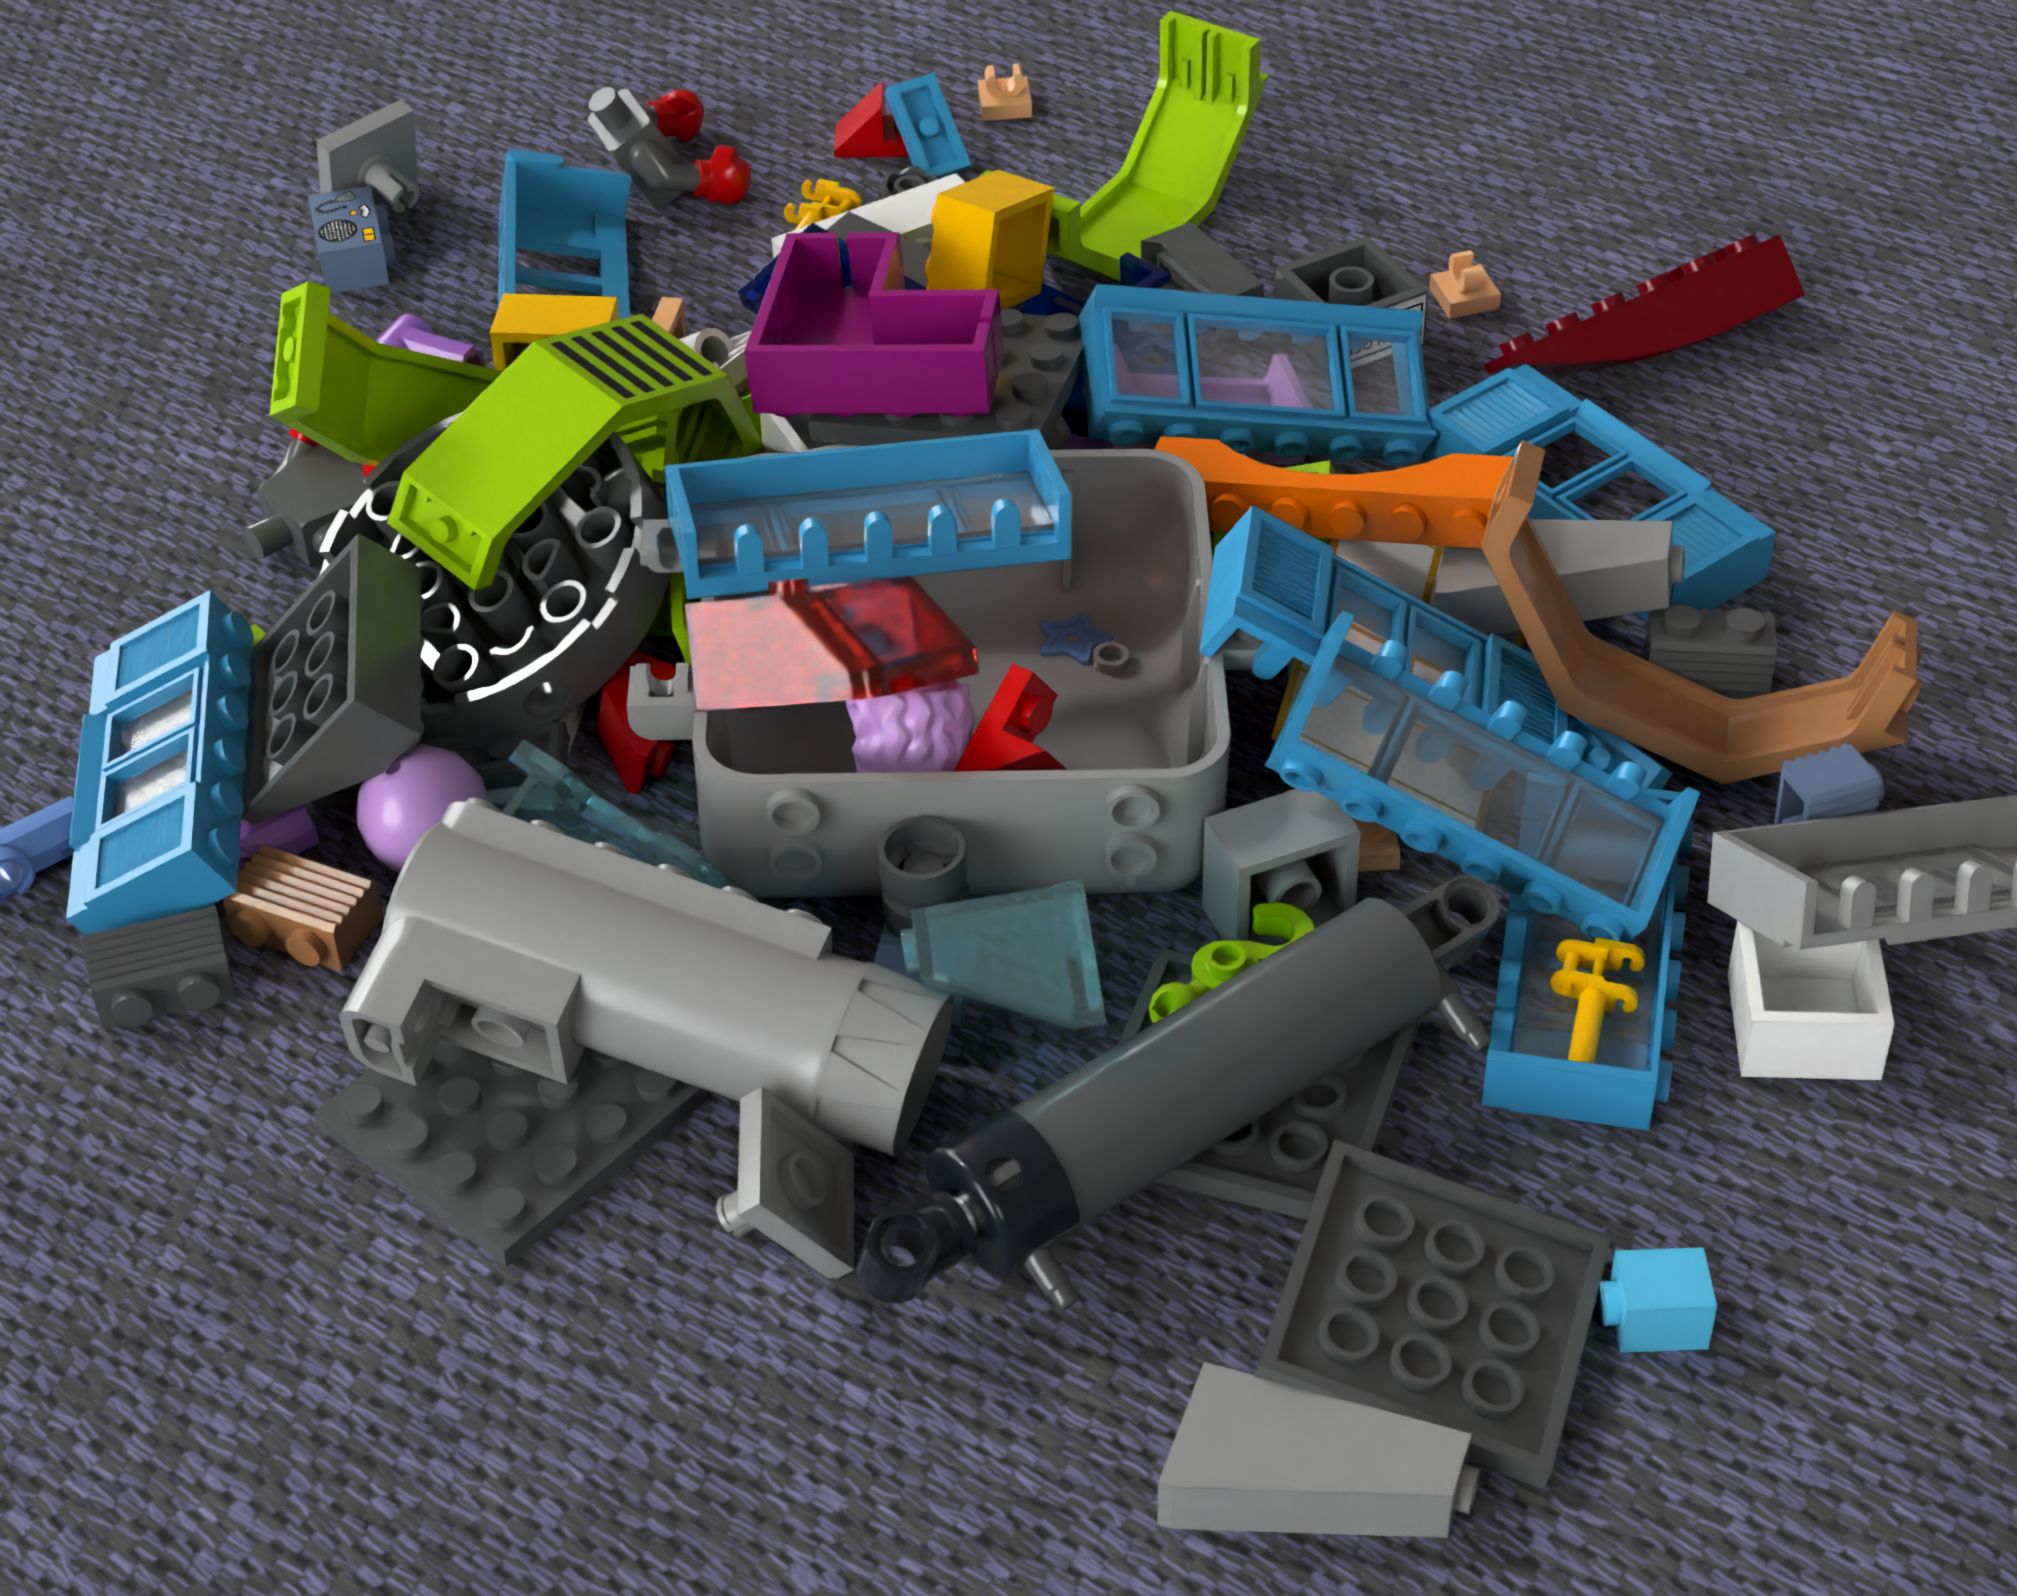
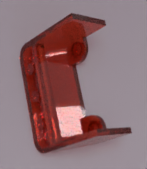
(823, 644)

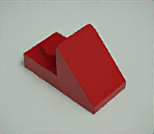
(868, 130)
(1010, 726)

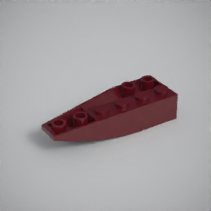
(1668, 314)

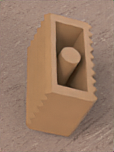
(303, 908)

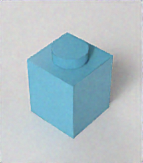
(1659, 1300)

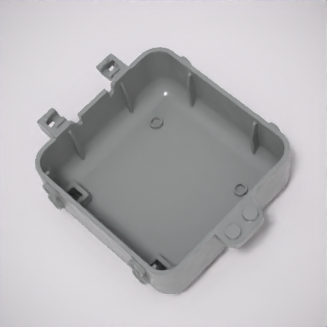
(1132, 727)

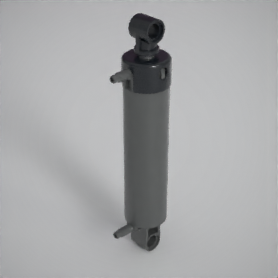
(1178, 1088)

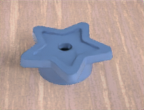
(1078, 626)

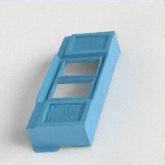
(563, 213)
(1721, 541)

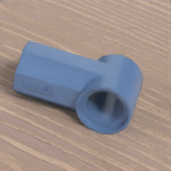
(33, 846)

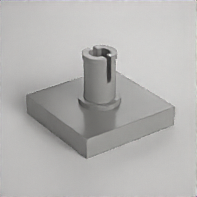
(373, 153)
(792, 1186)

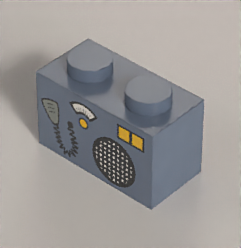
(352, 239)

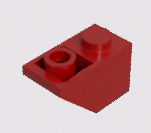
(630, 753)

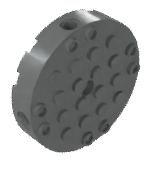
(560, 605)

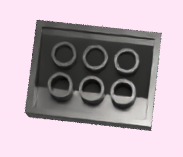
(336, 683)

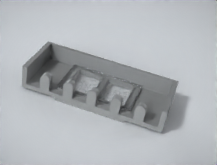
(1884, 876)

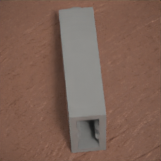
(1603, 564)
(1309, 1464)

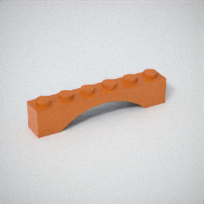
(1419, 504)

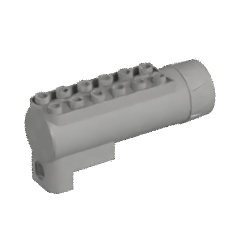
(565, 945)

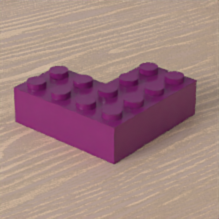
(870, 343)

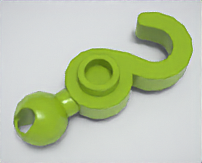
(1227, 958)

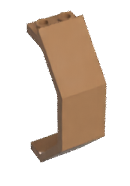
(1668, 712)

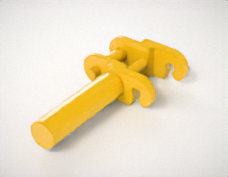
(834, 202)
(1592, 990)

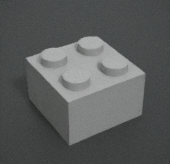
(1282, 851)

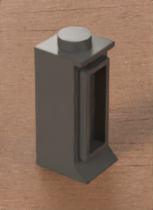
(1198, 263)

